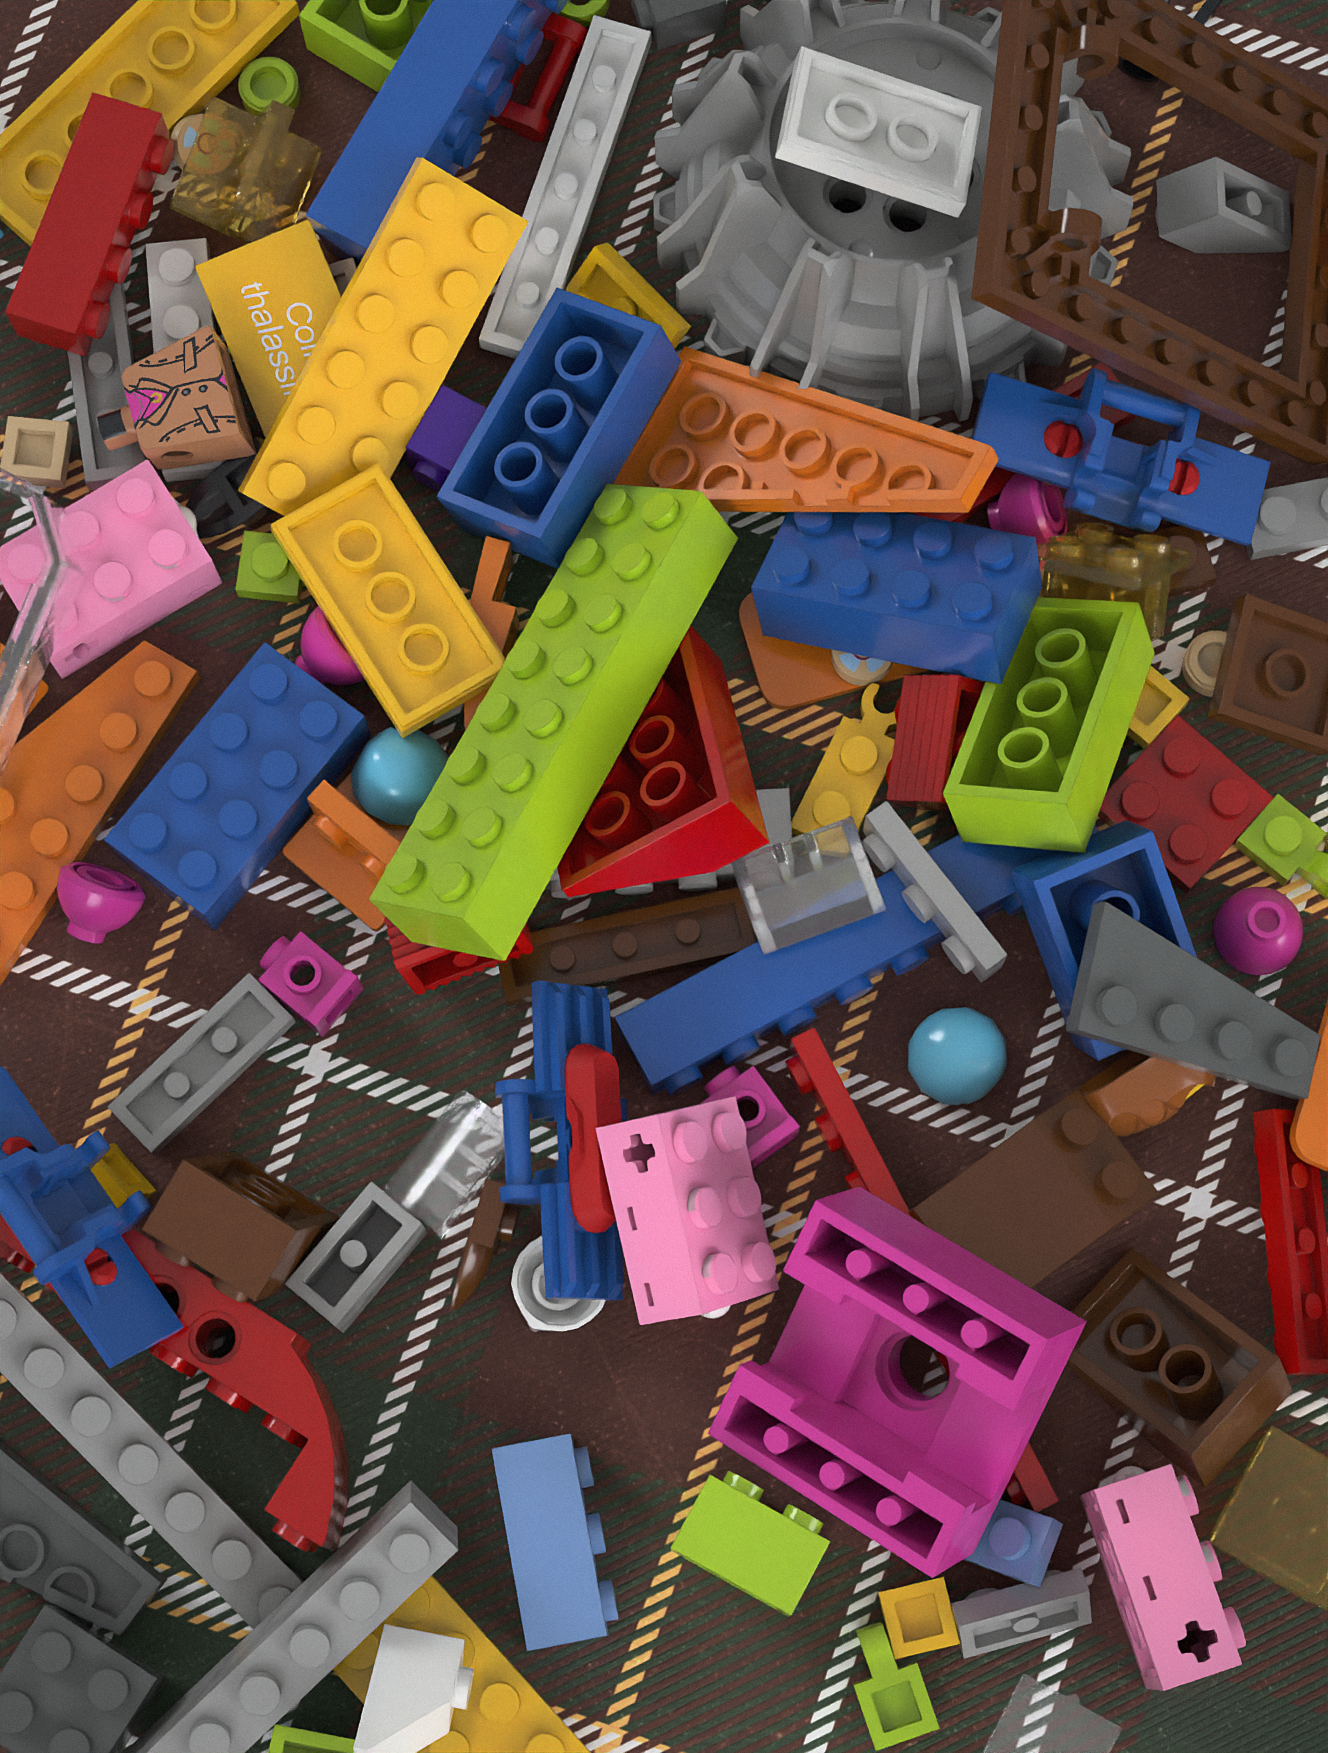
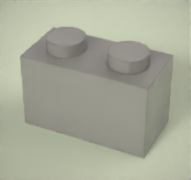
(357, 1257)

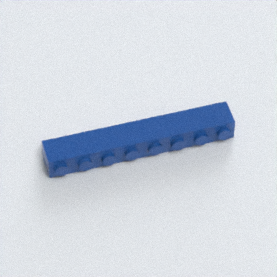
(754, 993)

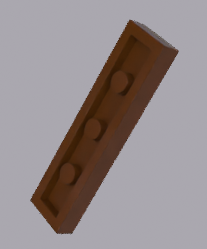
(632, 944)

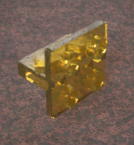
(246, 171)
(1111, 567)

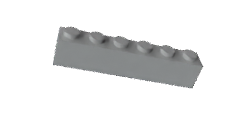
(309, 1631)

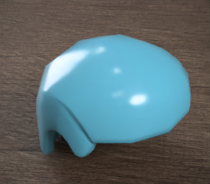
(397, 774)
(957, 1055)

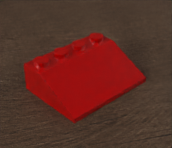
(678, 790)

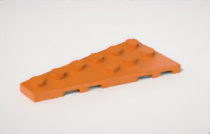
(796, 449)
(71, 779)

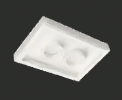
(879, 132)

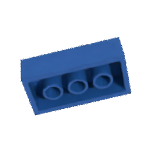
(559, 426)
(900, 589)
(238, 786)

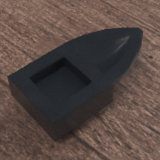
(219, 503)

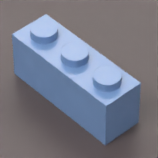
(553, 1541)

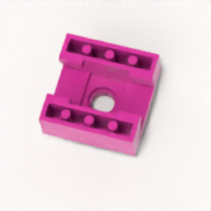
(844, 1420)

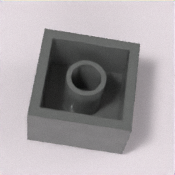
(73, 1689)

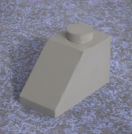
(1222, 210)

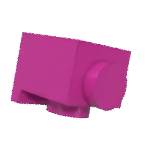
(321, 1000)
(772, 1126)

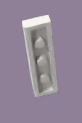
(178, 310)

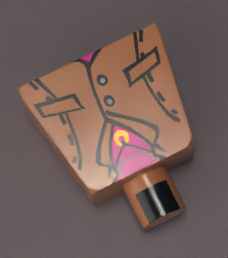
(182, 406)

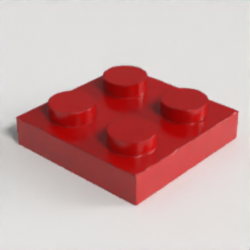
(1189, 800)

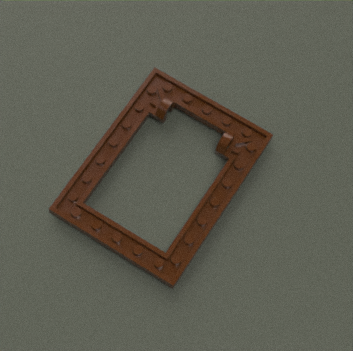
(1038, 259)

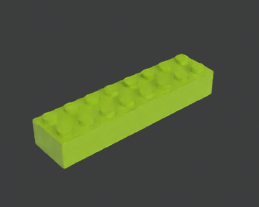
(554, 720)

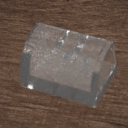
(808, 885)
(449, 1163)

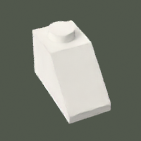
(412, 1691)

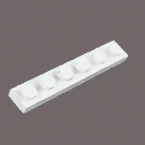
(567, 181)

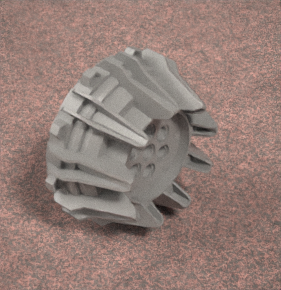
(848, 294)

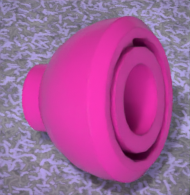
(1029, 509)
(324, 653)
(97, 899)
(1258, 930)

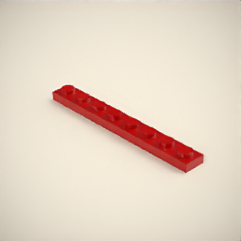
(845, 1130)

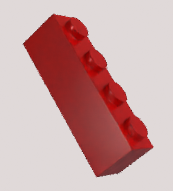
(90, 225)

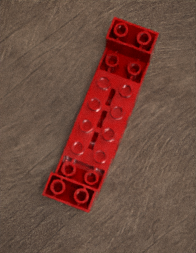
(262, 1369)

